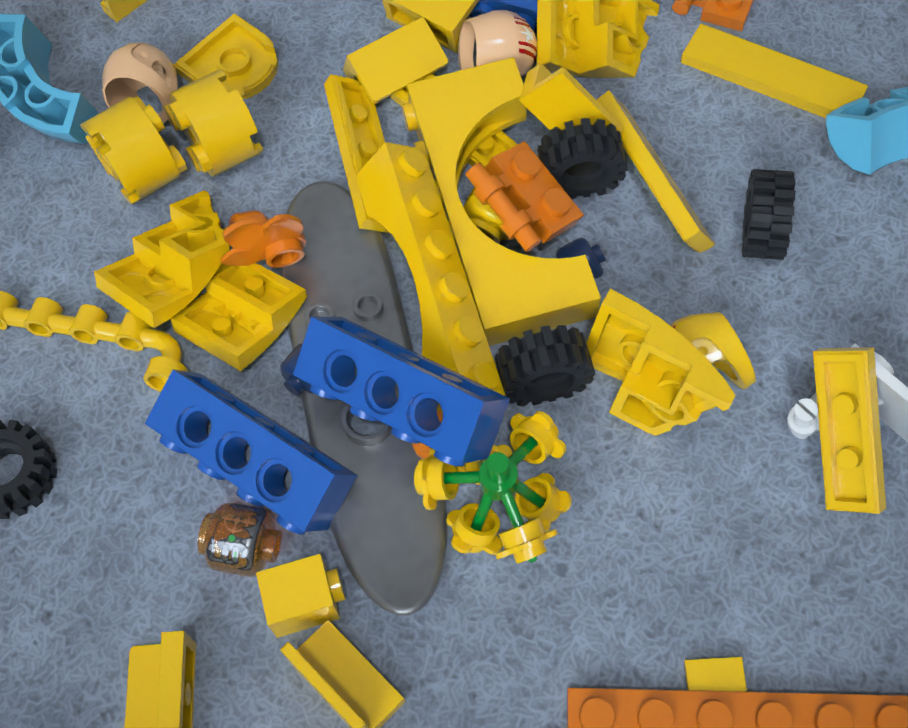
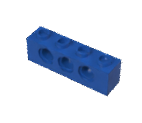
(469, 409)
(317, 480)

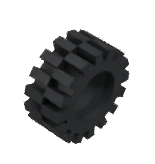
(584, 157)
(768, 214)
(545, 365)
(35, 470)

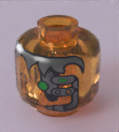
(239, 539)

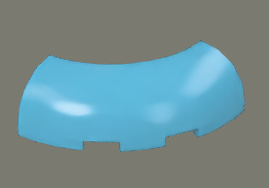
(27, 85)
(870, 134)

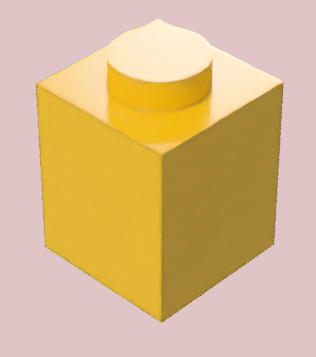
(300, 595)

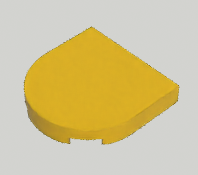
(237, 50)

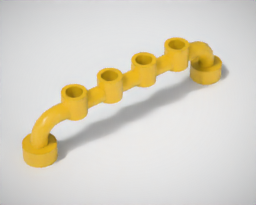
(90, 326)

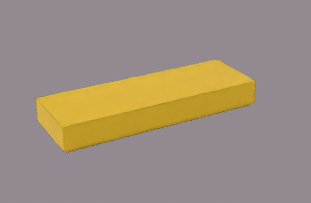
(850, 429)

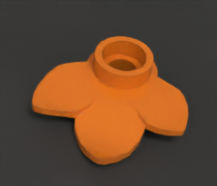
(277, 241)

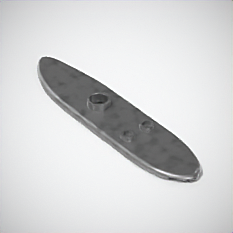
(382, 525)

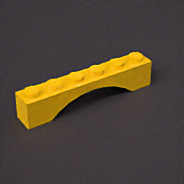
(405, 200)

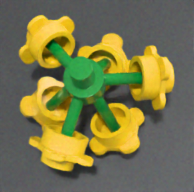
(535, 499)

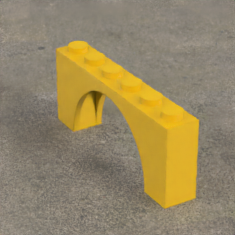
(509, 288)

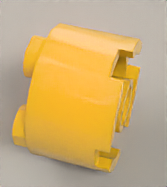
(213, 123)
(132, 149)

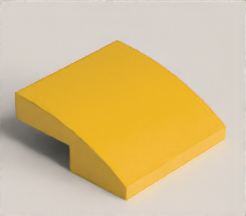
(240, 313)

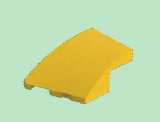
(593, 36)
(168, 262)
(660, 370)

